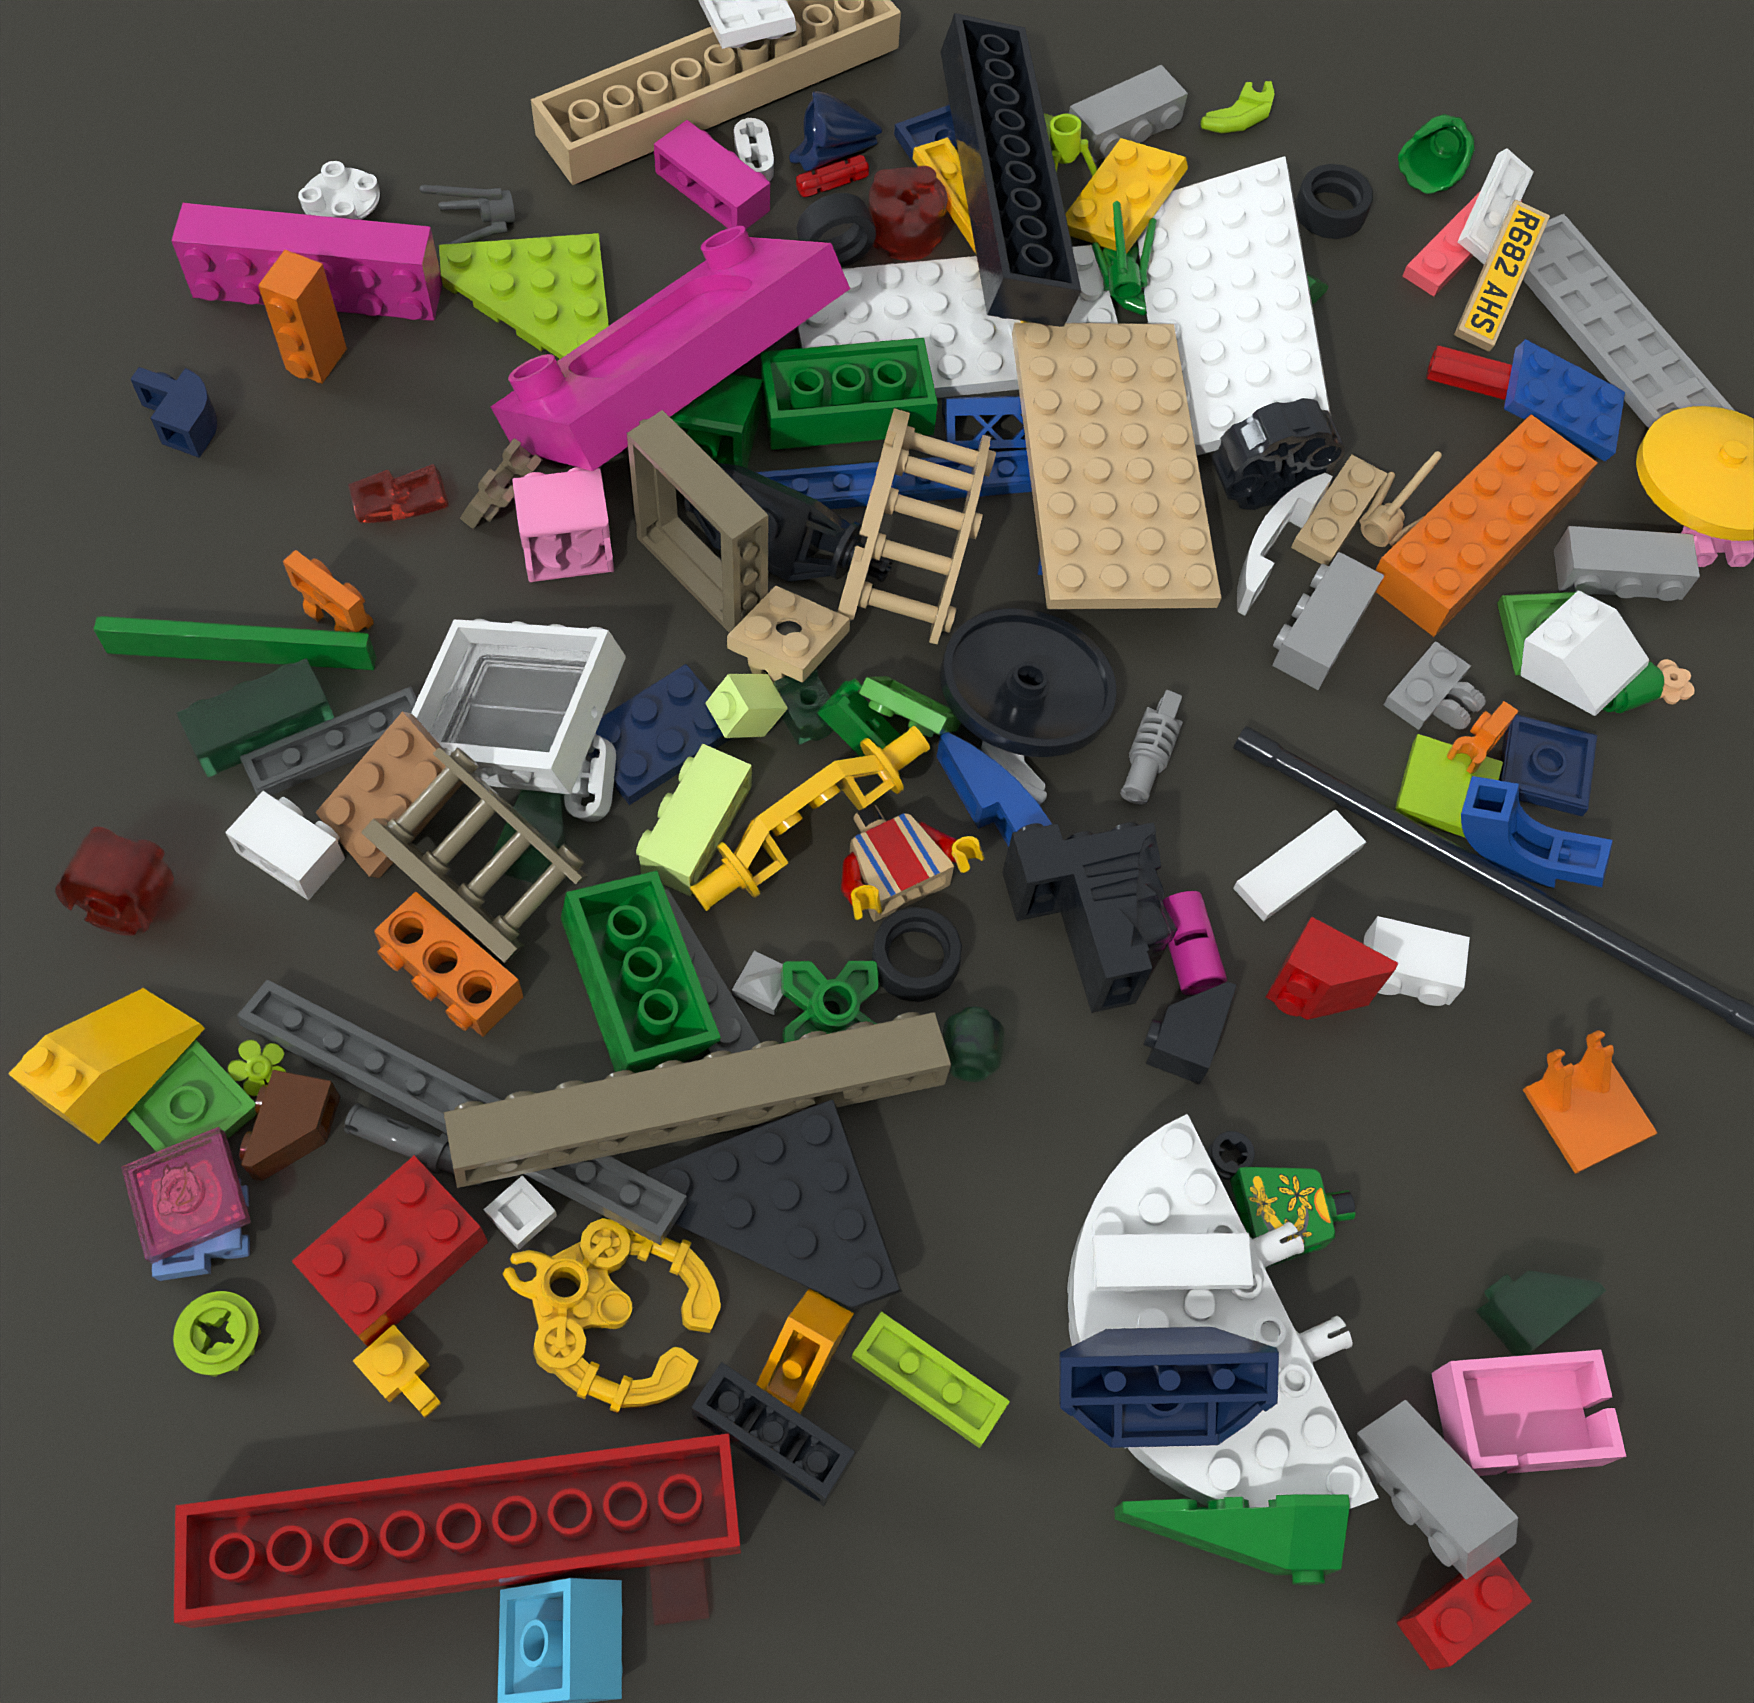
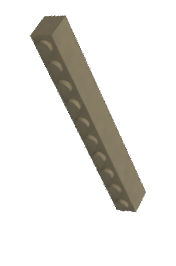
(693, 1098)

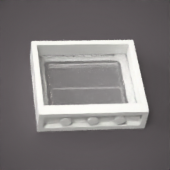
(520, 699)

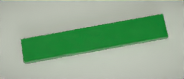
(235, 642)

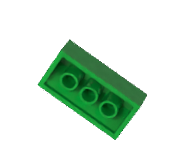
(846, 392)
(638, 973)

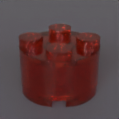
(908, 211)
(116, 882)

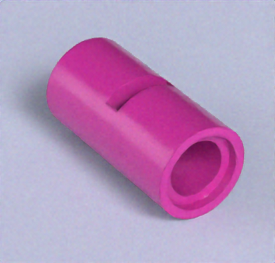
(1194, 944)

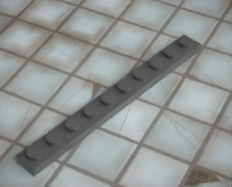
(429, 1091)

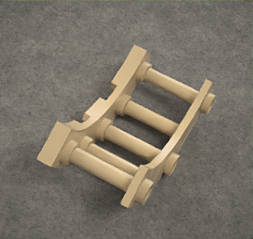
(885, 499)

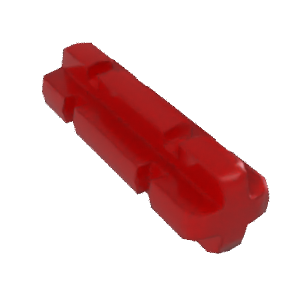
(832, 176)

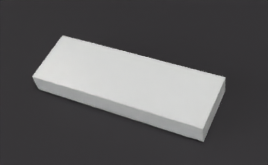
(1503, 185)
(1299, 865)
(1172, 1261)

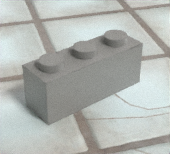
(1130, 111)
(1626, 563)
(1325, 619)
(1436, 1490)

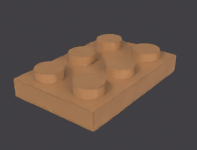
(384, 787)

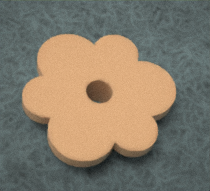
(1675, 682)

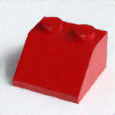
(1328, 974)

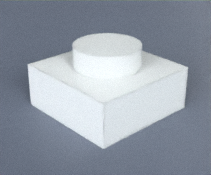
(520, 1212)

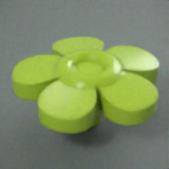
(256, 1065)

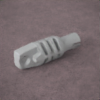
(1152, 747)

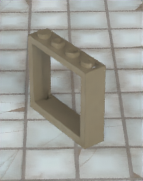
(668, 460)

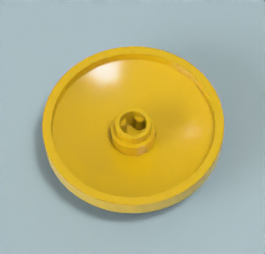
(1702, 470)

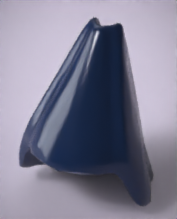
(832, 132)

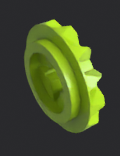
(213, 1309)

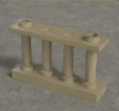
(430, 868)

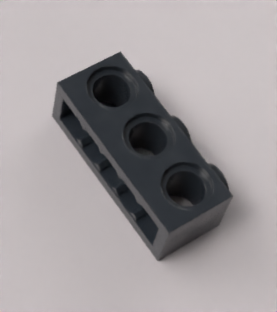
(773, 1434)

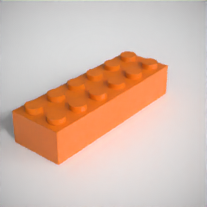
(1482, 524)

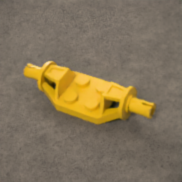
(815, 792)

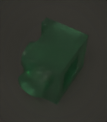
(803, 704)

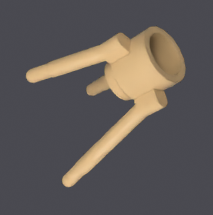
(1385, 522)

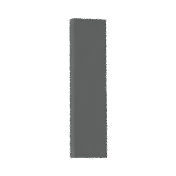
(324, 745)

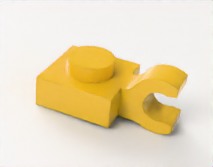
(395, 1368)

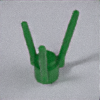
(1125, 276)

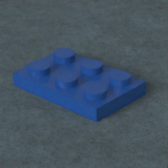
(1565, 399)

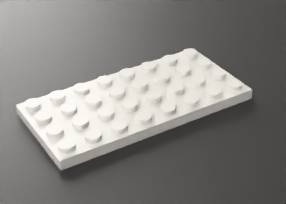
(1239, 297)
(947, 309)

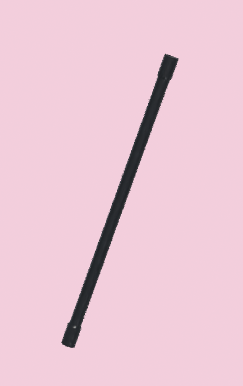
(1271, 754)

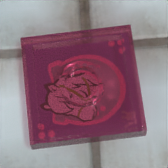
(185, 1195)

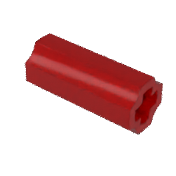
(1469, 372)

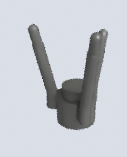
(493, 206)

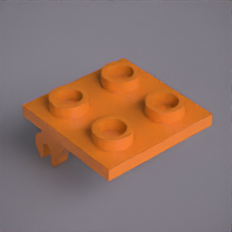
(1588, 1106)

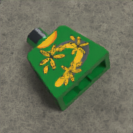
(1275, 1196)

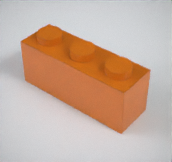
(303, 316)

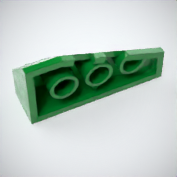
(1290, 1537)

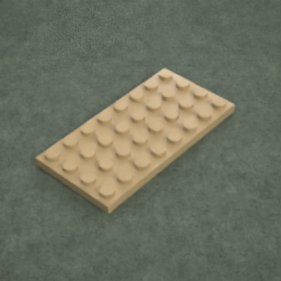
(1113, 467)

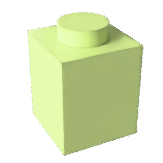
(746, 705)

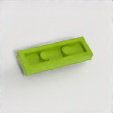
(930, 1379)

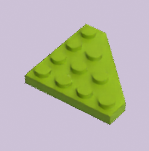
(536, 285)

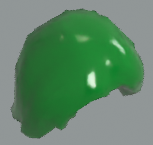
(1437, 154)

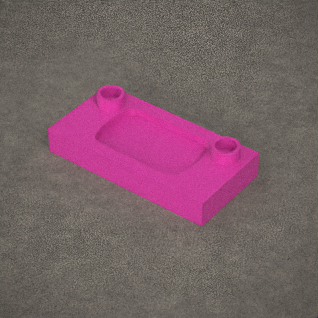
(669, 347)

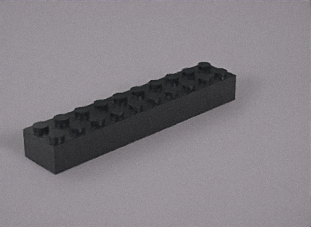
(1009, 173)

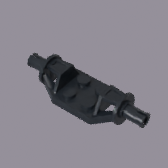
(797, 530)

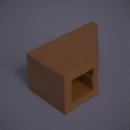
(290, 1123)

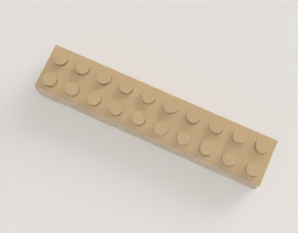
(639, 101)

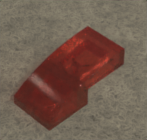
(390, 499)

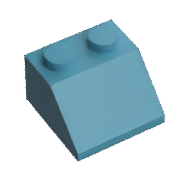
(561, 1642)

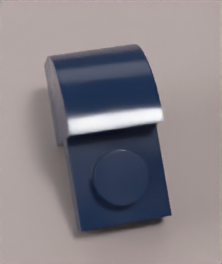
(181, 406)

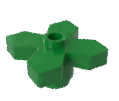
(811, 991)

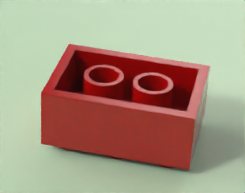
(391, 1251)

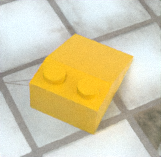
(106, 1060)

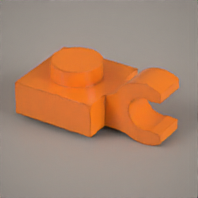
(1486, 733)

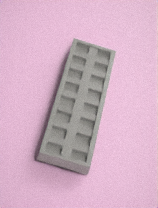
(1614, 326)

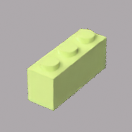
(695, 818)

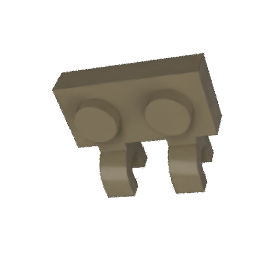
(492, 486)

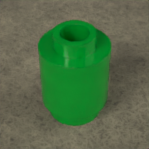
(1640, 691)

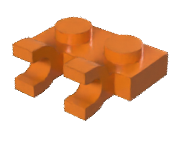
(326, 593)

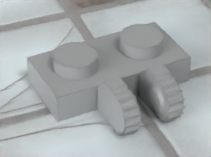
(1428, 685)

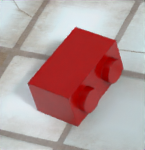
(1463, 1614)

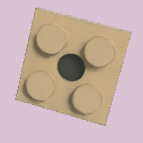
(787, 635)

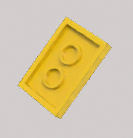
(1136, 178)

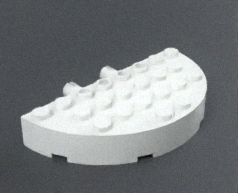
(1300, 1441)

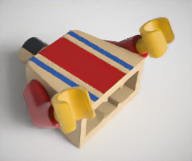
(900, 862)

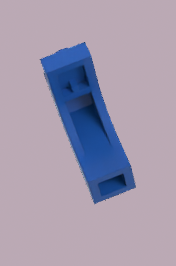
(1524, 847)

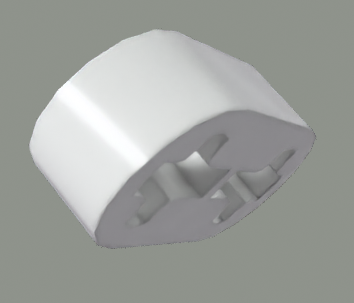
(758, 151)
(594, 778)

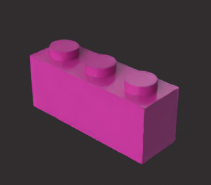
(712, 176)

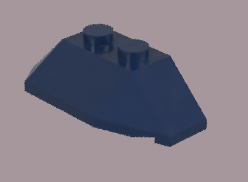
(1167, 1385)

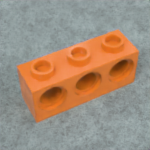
(443, 943)

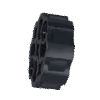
(1276, 452)

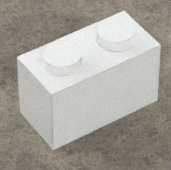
(286, 844)
(1429, 960)

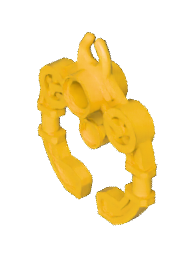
(601, 1304)

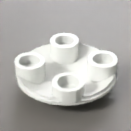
(340, 193)

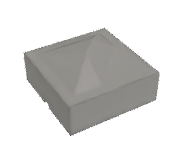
(760, 983)

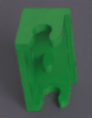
(854, 720)

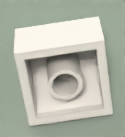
(1583, 654)

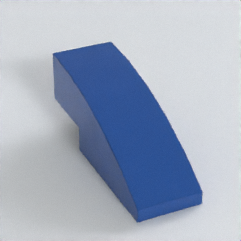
(988, 788)

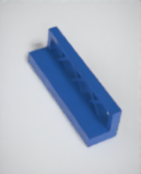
(983, 406)

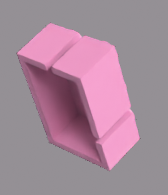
(1528, 1412)

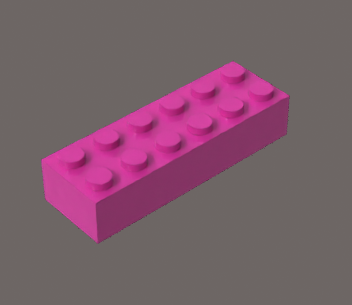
(367, 263)

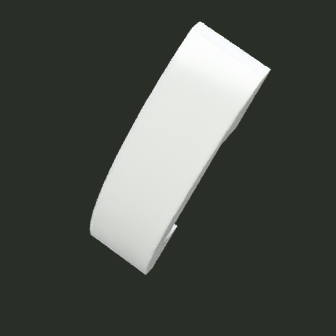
(1293, 508)

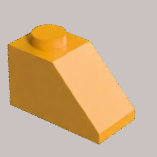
(804, 1349)

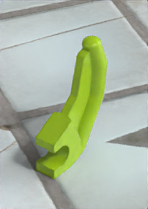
(1247, 111)

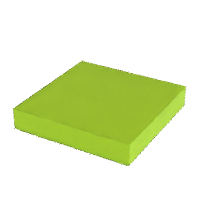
(1436, 786)

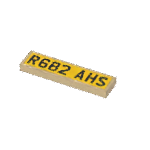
(1502, 275)

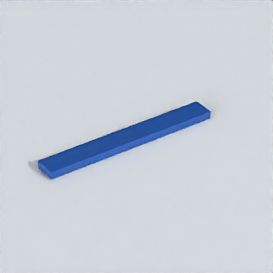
(852, 483)

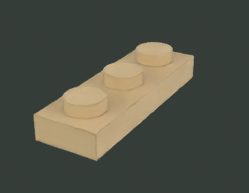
(1339, 510)

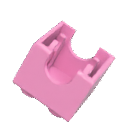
(563, 524)

